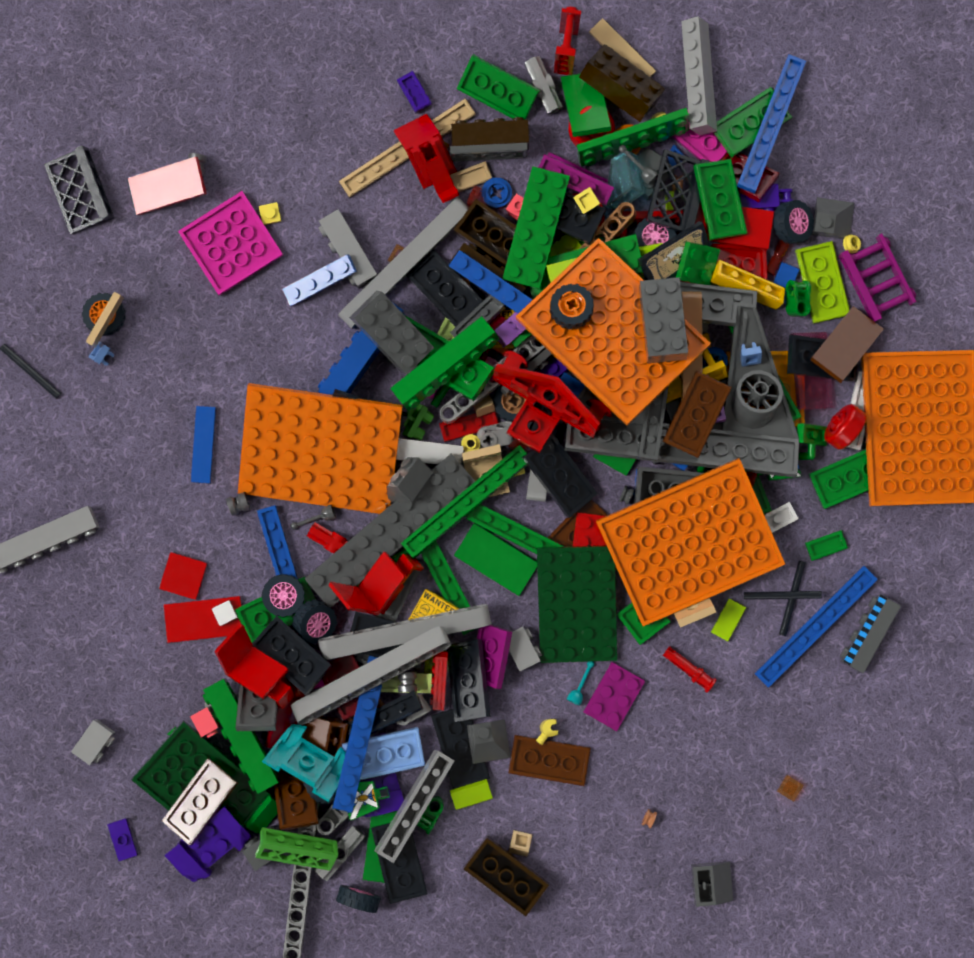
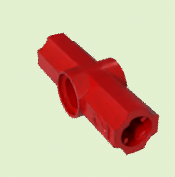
(330, 540)

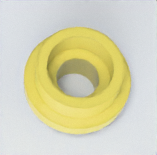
(851, 243)
(470, 437)

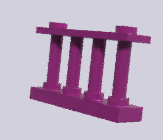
(580, 177)
(858, 277)

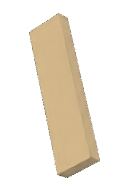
(607, 35)

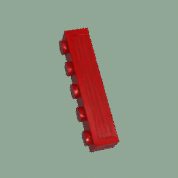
(439, 681)

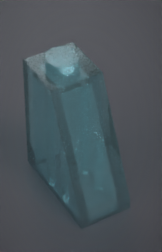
(626, 180)

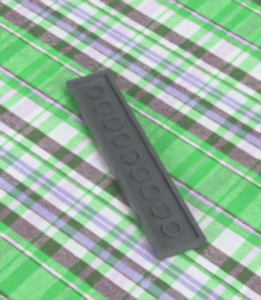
(389, 530)

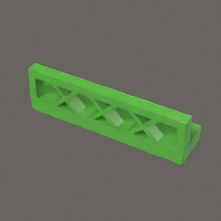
(298, 846)

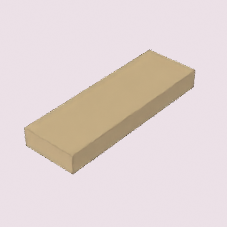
(104, 319)

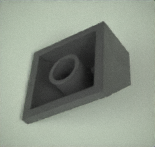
(832, 218)
(488, 741)

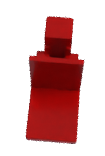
(428, 156)
(379, 586)
(253, 668)

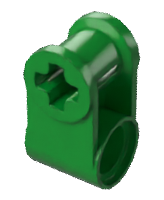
(798, 298)
(430, 816)

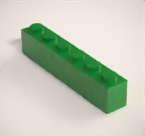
(445, 363)
(244, 743)

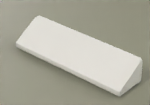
(427, 451)

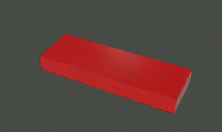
(467, 425)

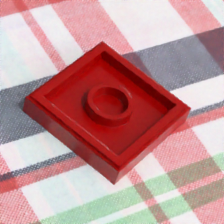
(183, 576)

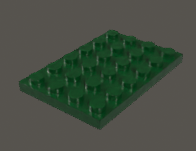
(576, 604)
(179, 760)

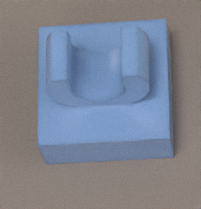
(100, 352)
(750, 355)

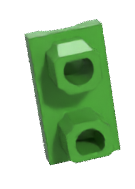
(420, 414)

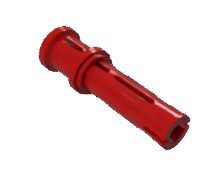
(697, 674)

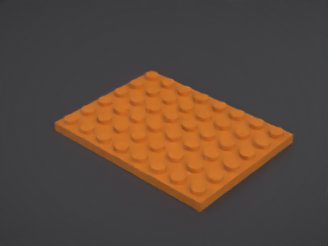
(610, 348)
(919, 427)
(318, 448)
(690, 542)

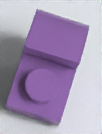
(509, 330)

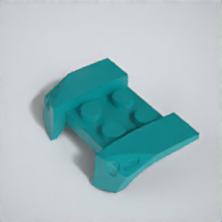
(306, 761)

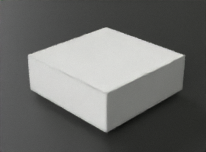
(224, 613)

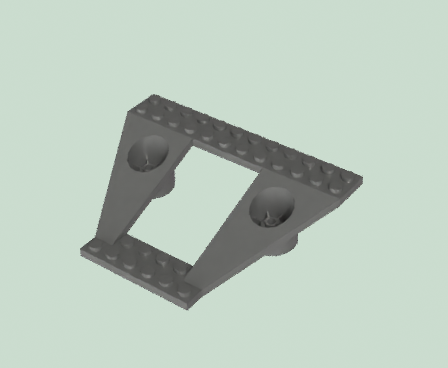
(759, 437)

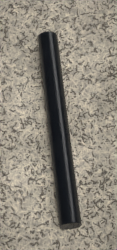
(30, 371)
(783, 595)
(791, 602)

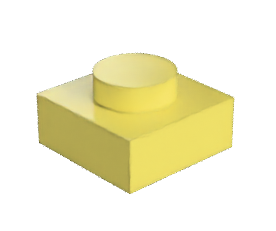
(586, 200)
(270, 213)

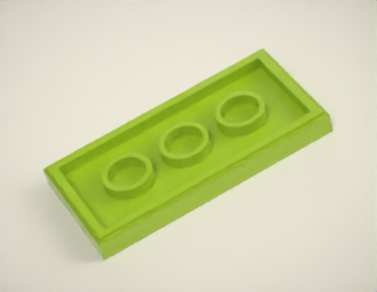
(820, 267)

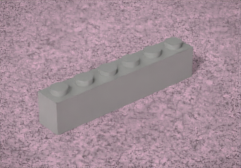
(699, 76)
(47, 537)
(414, 806)

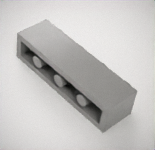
(345, 243)

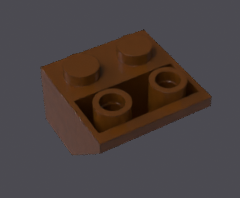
(326, 733)

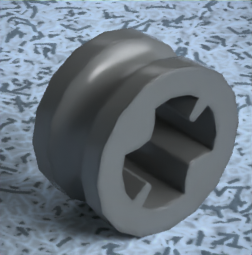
(626, 495)

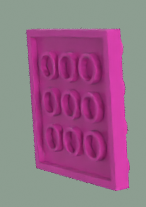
(230, 243)

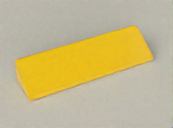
(734, 277)

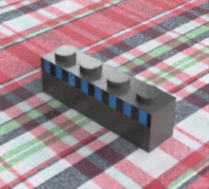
(870, 633)

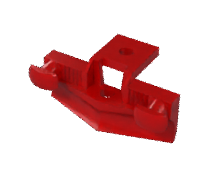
(564, 406)

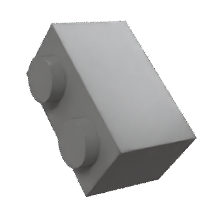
(523, 650)
(93, 742)

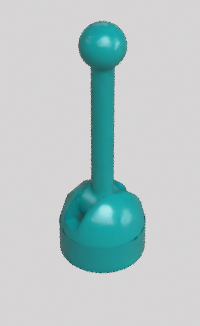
(576, 696)

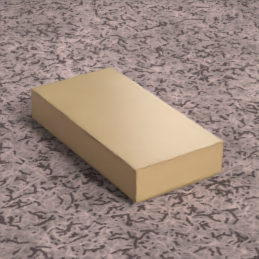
(471, 176)

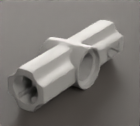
(545, 83)
(348, 844)

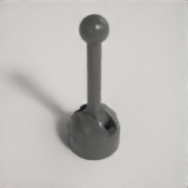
(647, 173)
(327, 514)

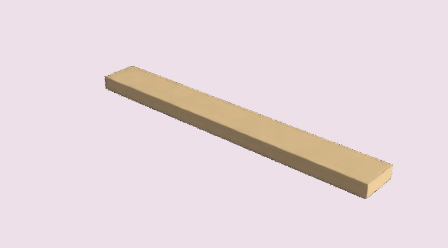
(397, 155)

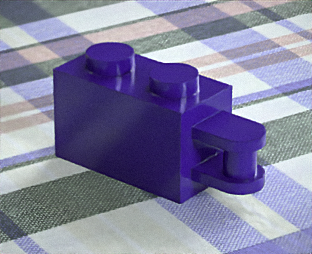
(769, 201)

